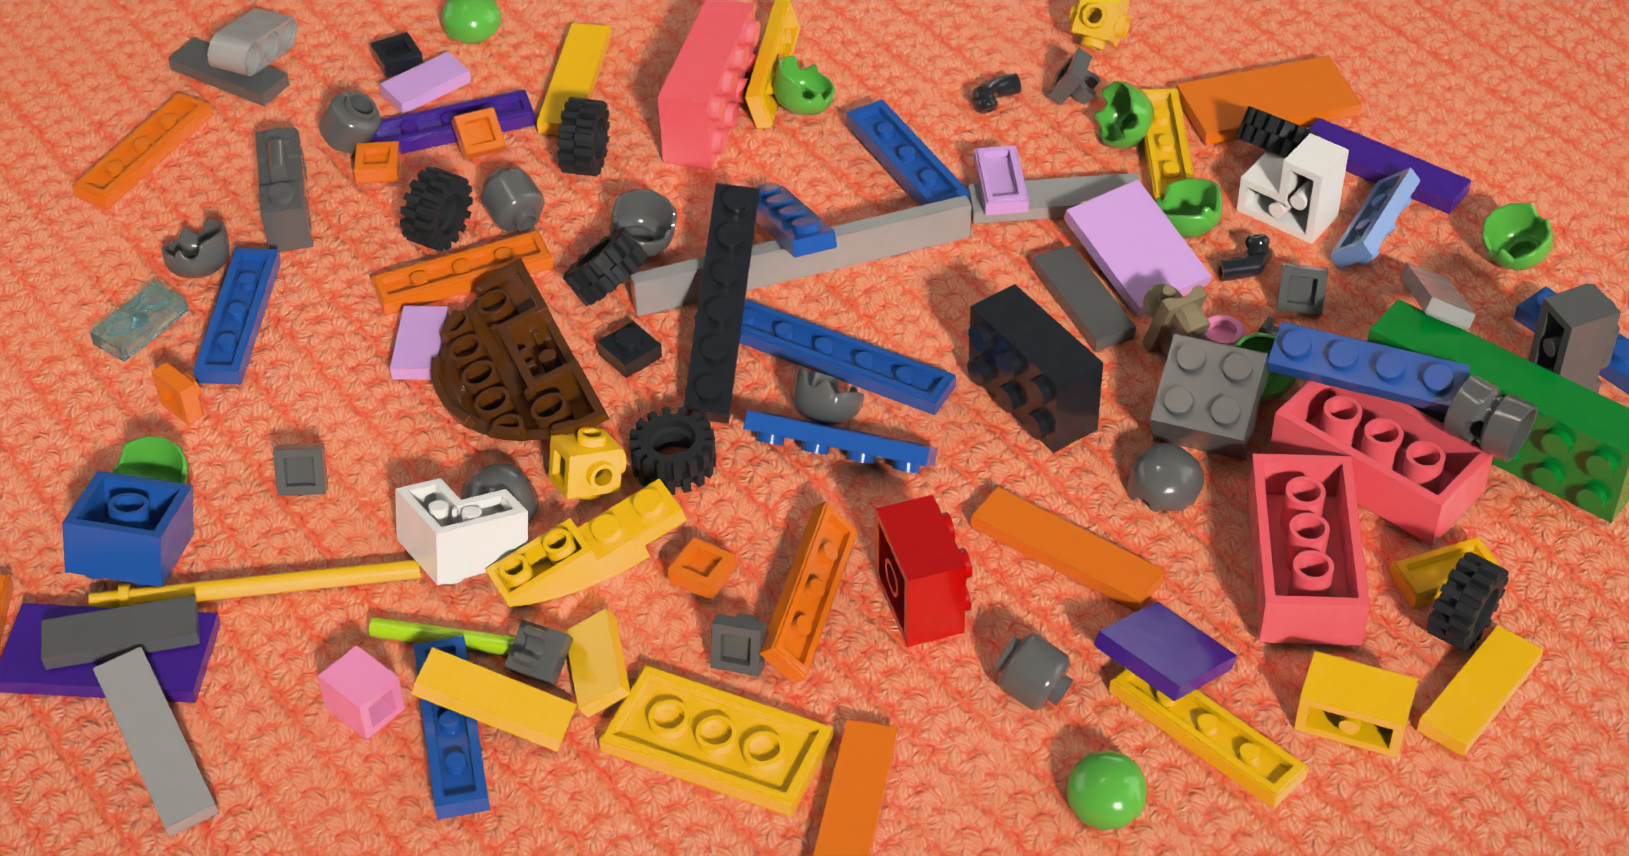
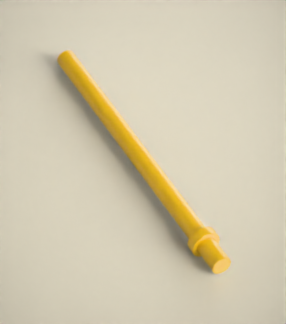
(261, 584)

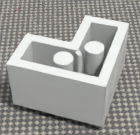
(1296, 191)
(455, 535)

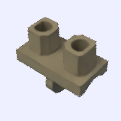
(1173, 315)

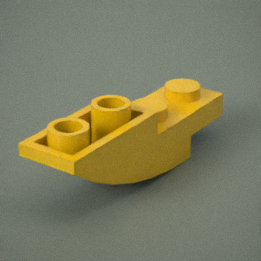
(580, 557)

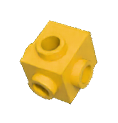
(1108, 31)
(586, 463)

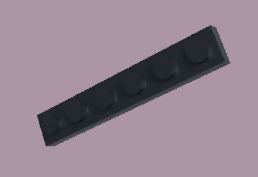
(721, 302)

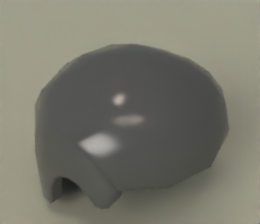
(646, 217)
(198, 253)
(819, 399)
(500, 477)
(1165, 477)

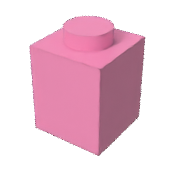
(361, 692)

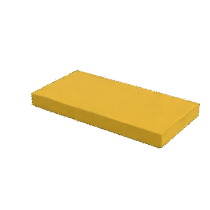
(717, 740)

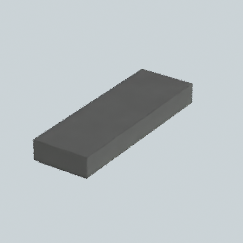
(259, 88)
(1083, 298)
(118, 631)

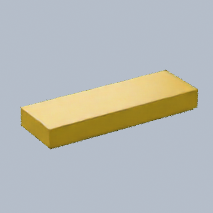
(1480, 690)
(494, 699)

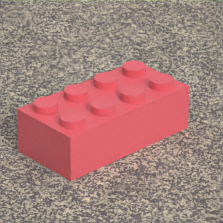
(708, 83)
(1399, 455)
(1307, 550)

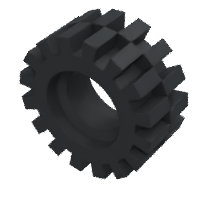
(1271, 132)
(583, 136)
(436, 208)
(605, 266)
(673, 431)
(1467, 601)

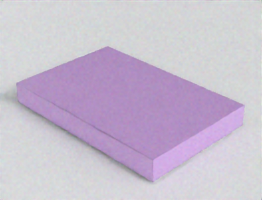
(1135, 244)

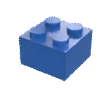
(128, 529)

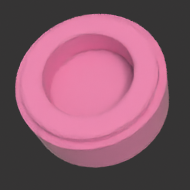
(1224, 330)

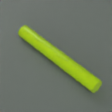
(421, 633)

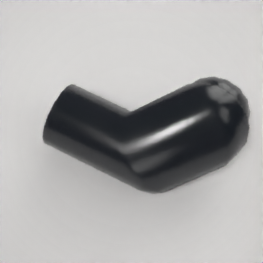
(993, 88)

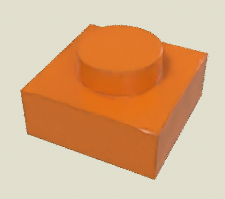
(478, 133)
(377, 162)
(178, 393)
(702, 568)

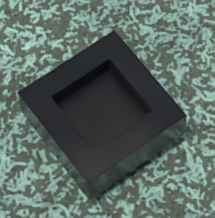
(396, 54)
(629, 349)

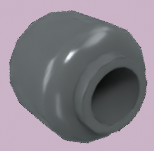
(349, 121)
(511, 199)
(1033, 671)

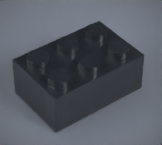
(1034, 368)

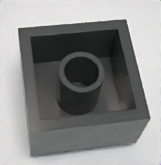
(1209, 396)

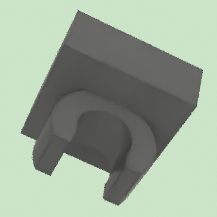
(1074, 79)
(1302, 289)
(300, 469)
(738, 643)
(538, 652)

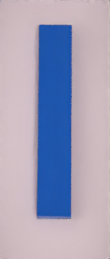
(845, 358)

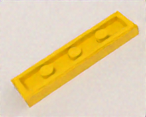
(777, 43)
(575, 72)
(1166, 142)
(1216, 738)

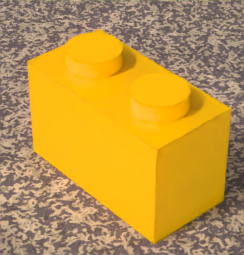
(1355, 704)

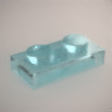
(139, 321)

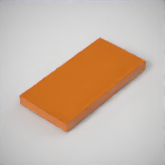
(1291, 91)

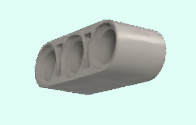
(252, 42)

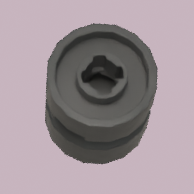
(1486, 416)

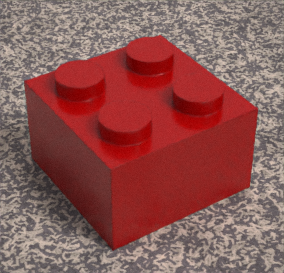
(922, 570)

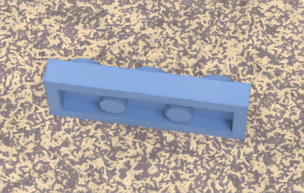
(1375, 219)

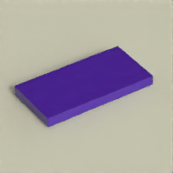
(22, 670)

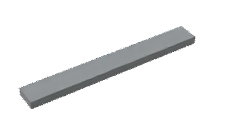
(772, 264)

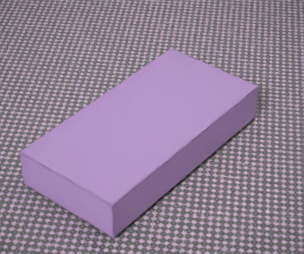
(425, 82)
(1001, 180)
(418, 342)

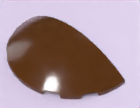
(510, 366)

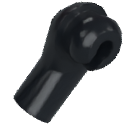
(1250, 263)

